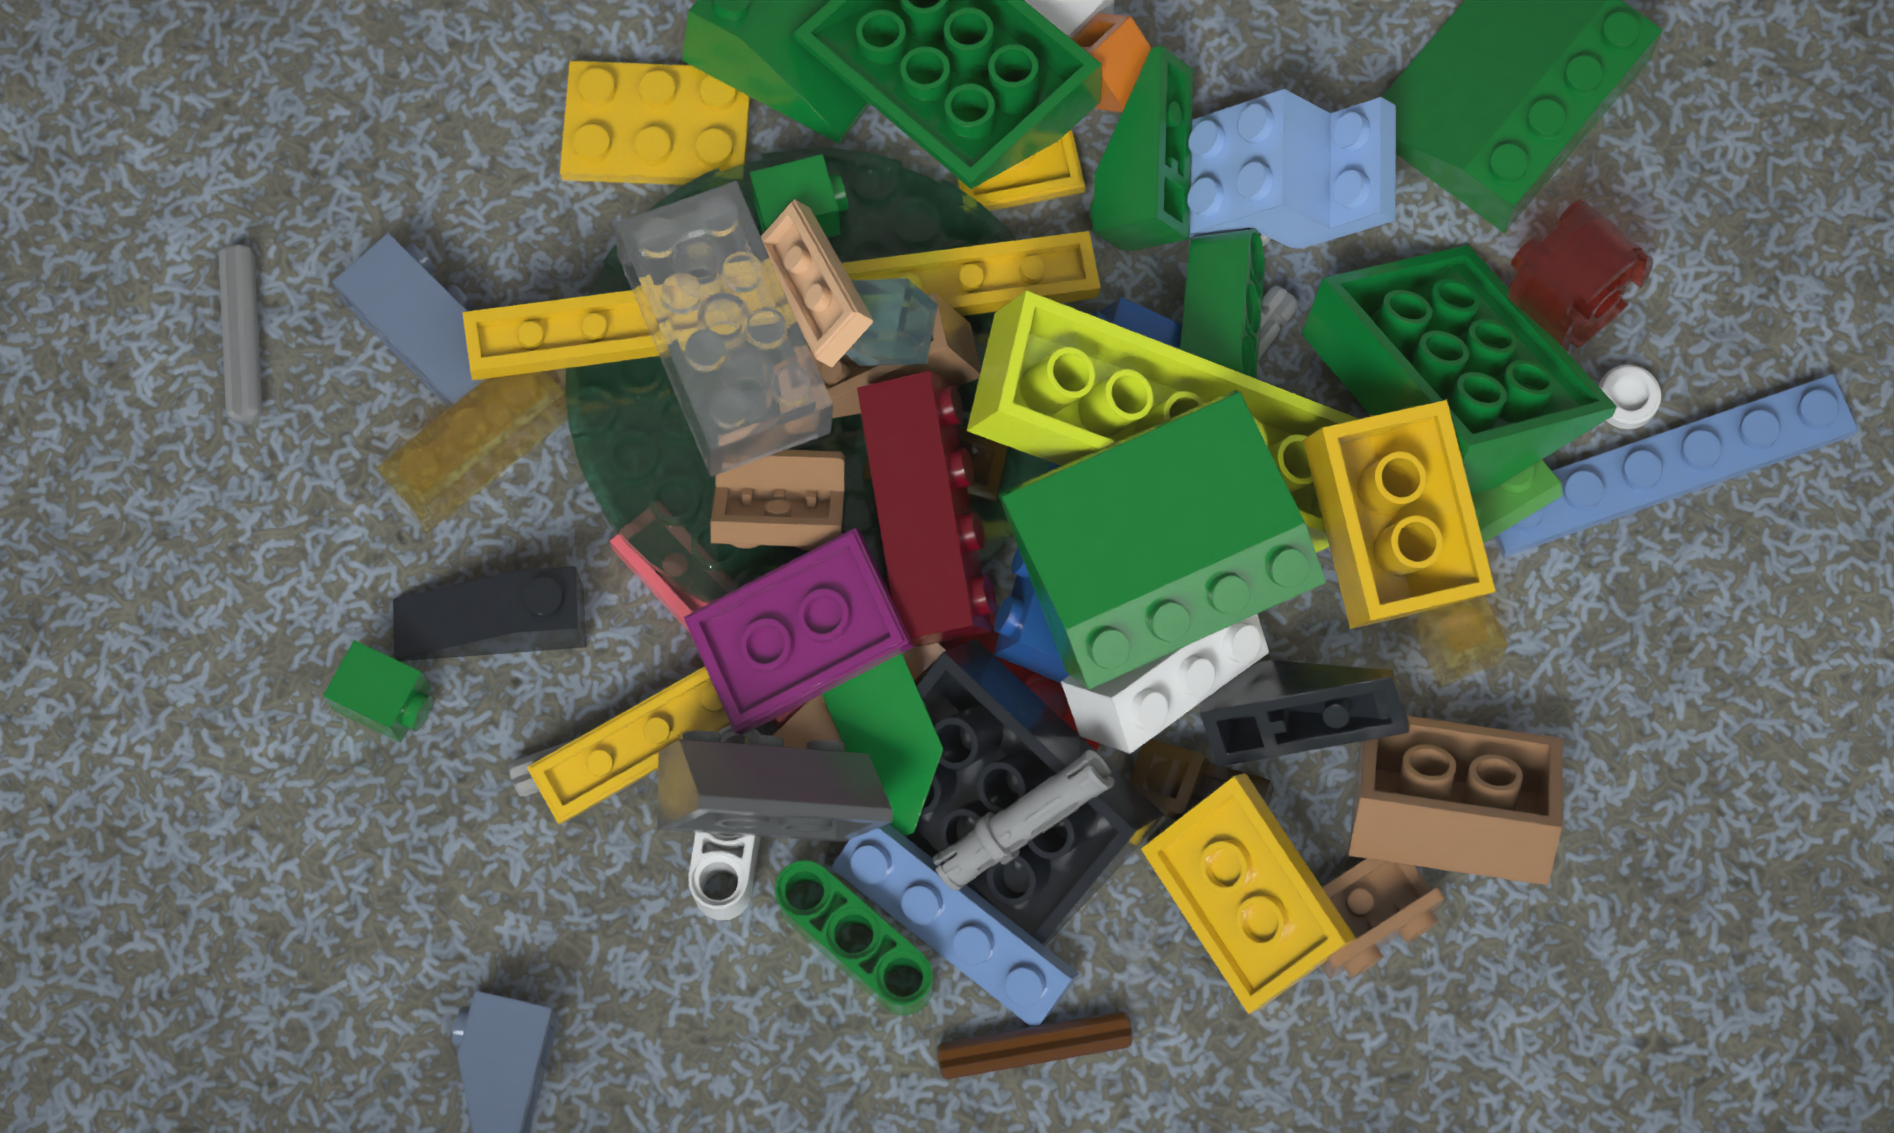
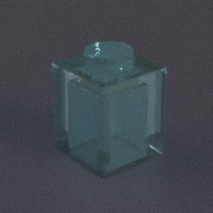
(901, 323)

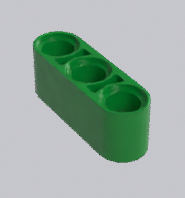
(1224, 299)
(842, 909)

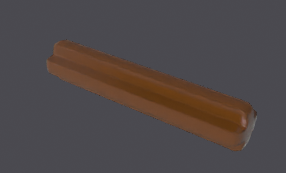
(1034, 1045)

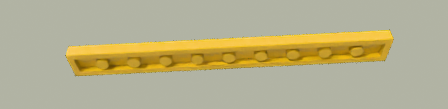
(614, 330)

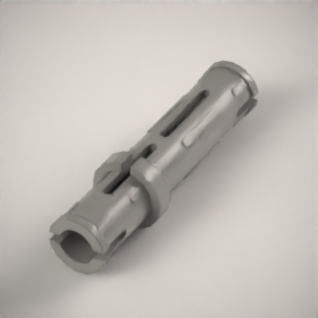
(1001, 835)

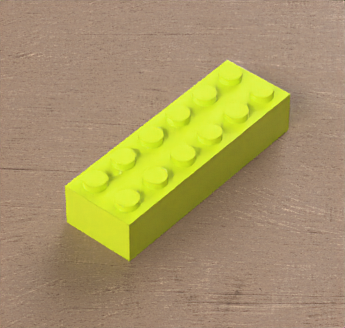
(1077, 383)

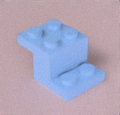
(1293, 169)

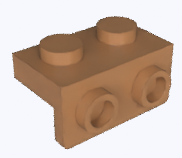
(781, 501)
(1378, 905)

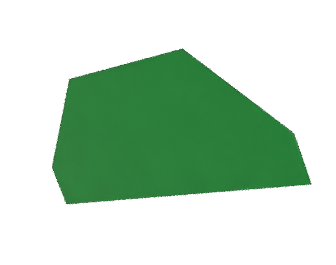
(888, 720)

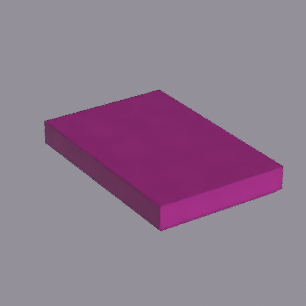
(798, 632)

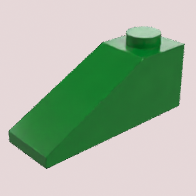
(1147, 163)

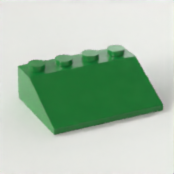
(960, 76)
(1514, 94)
(1451, 333)
(1161, 540)

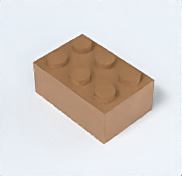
(1460, 800)

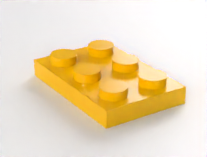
(650, 123)
(1247, 893)

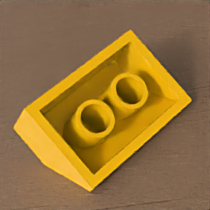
(1398, 514)

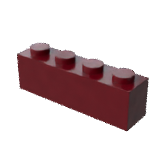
(926, 507)

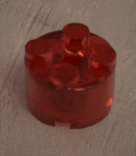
(1577, 275)

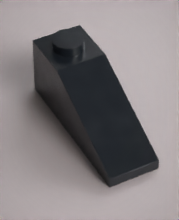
(493, 616)
(1300, 708)

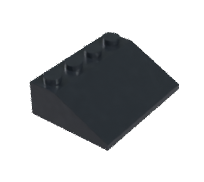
(997, 749)

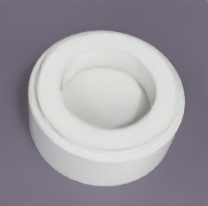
(1634, 394)

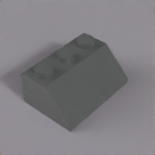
(768, 789)

